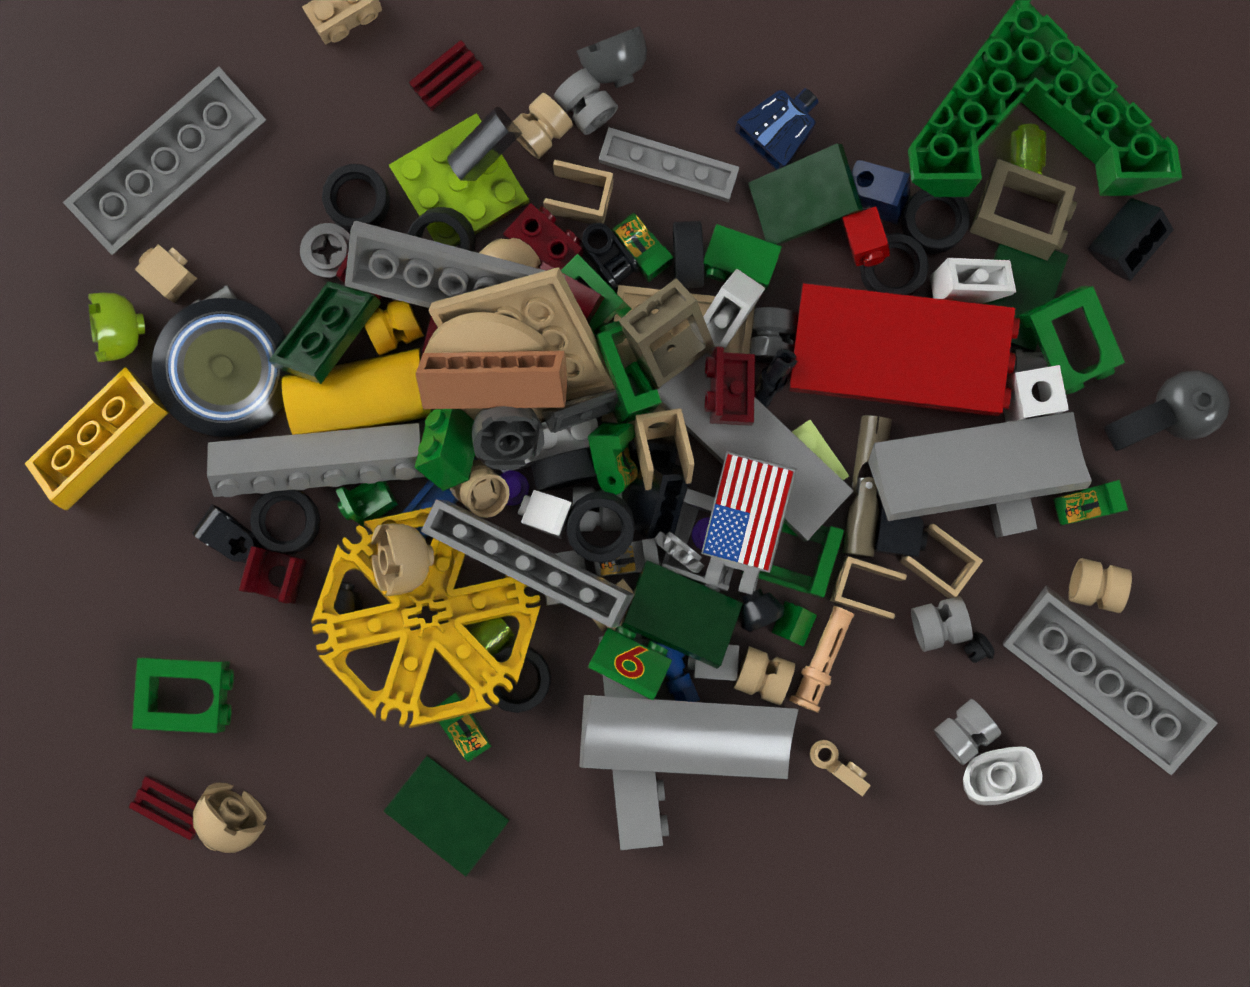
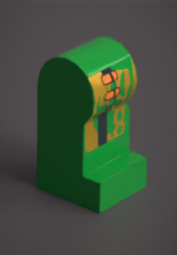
(643, 246)
(612, 456)
(1090, 503)
(465, 732)

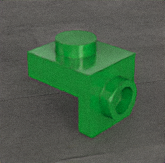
(365, 501)

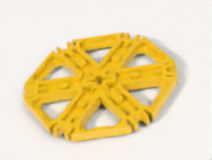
(416, 647)

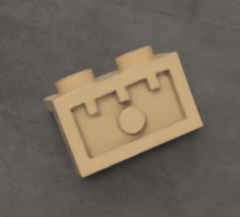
(336, 17)

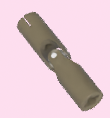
(864, 510)

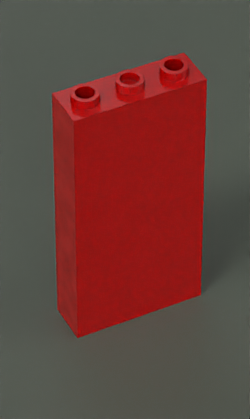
(904, 350)

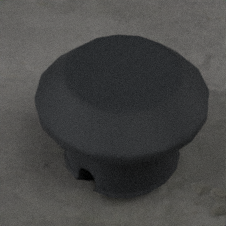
(980, 647)

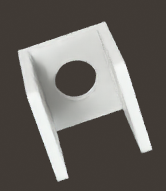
(1050, 389)

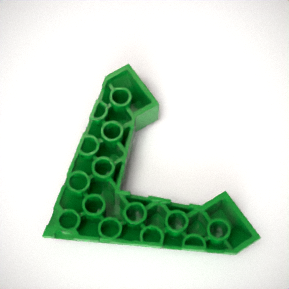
(1039, 66)

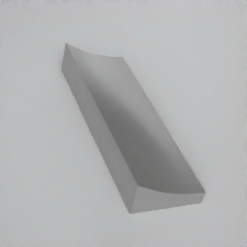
(165, 161)
(420, 268)
(979, 466)
(816, 487)
(1110, 680)
(686, 737)

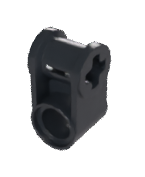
(609, 257)
(224, 533)

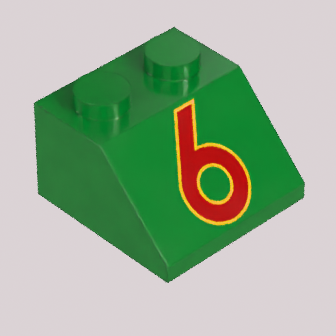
(631, 662)

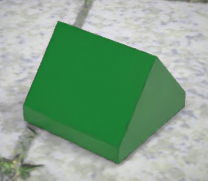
(638, 379)
(794, 624)

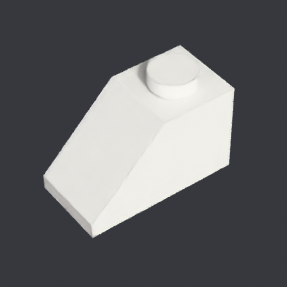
(972, 280)
(731, 307)
(545, 513)

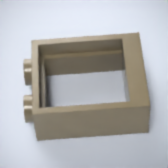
(1015, 234)
(644, 328)

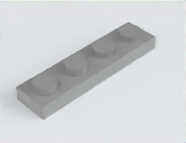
(668, 164)

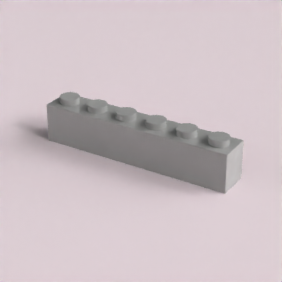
(313, 460)
(527, 563)
(637, 791)

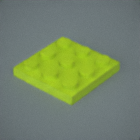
(433, 184)

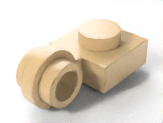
(849, 774)

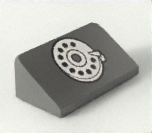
(580, 410)

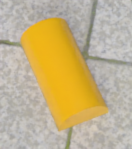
(356, 395)
(96, 439)

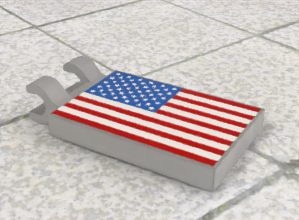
(747, 517)

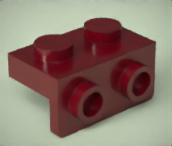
(731, 387)

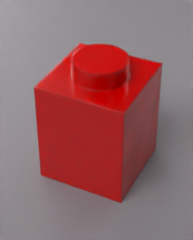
(866, 237)

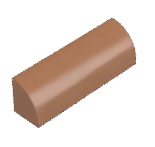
(492, 380)

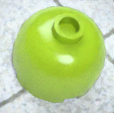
(114, 325)

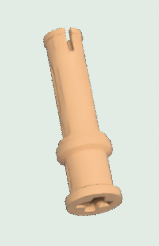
(817, 675)

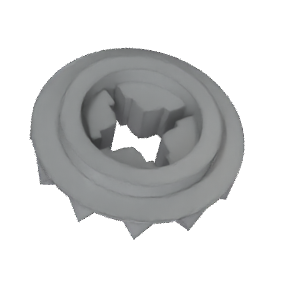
(315, 241)
(680, 551)

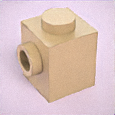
(166, 271)

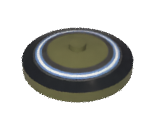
(217, 368)

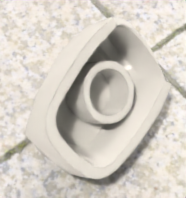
(1002, 775)

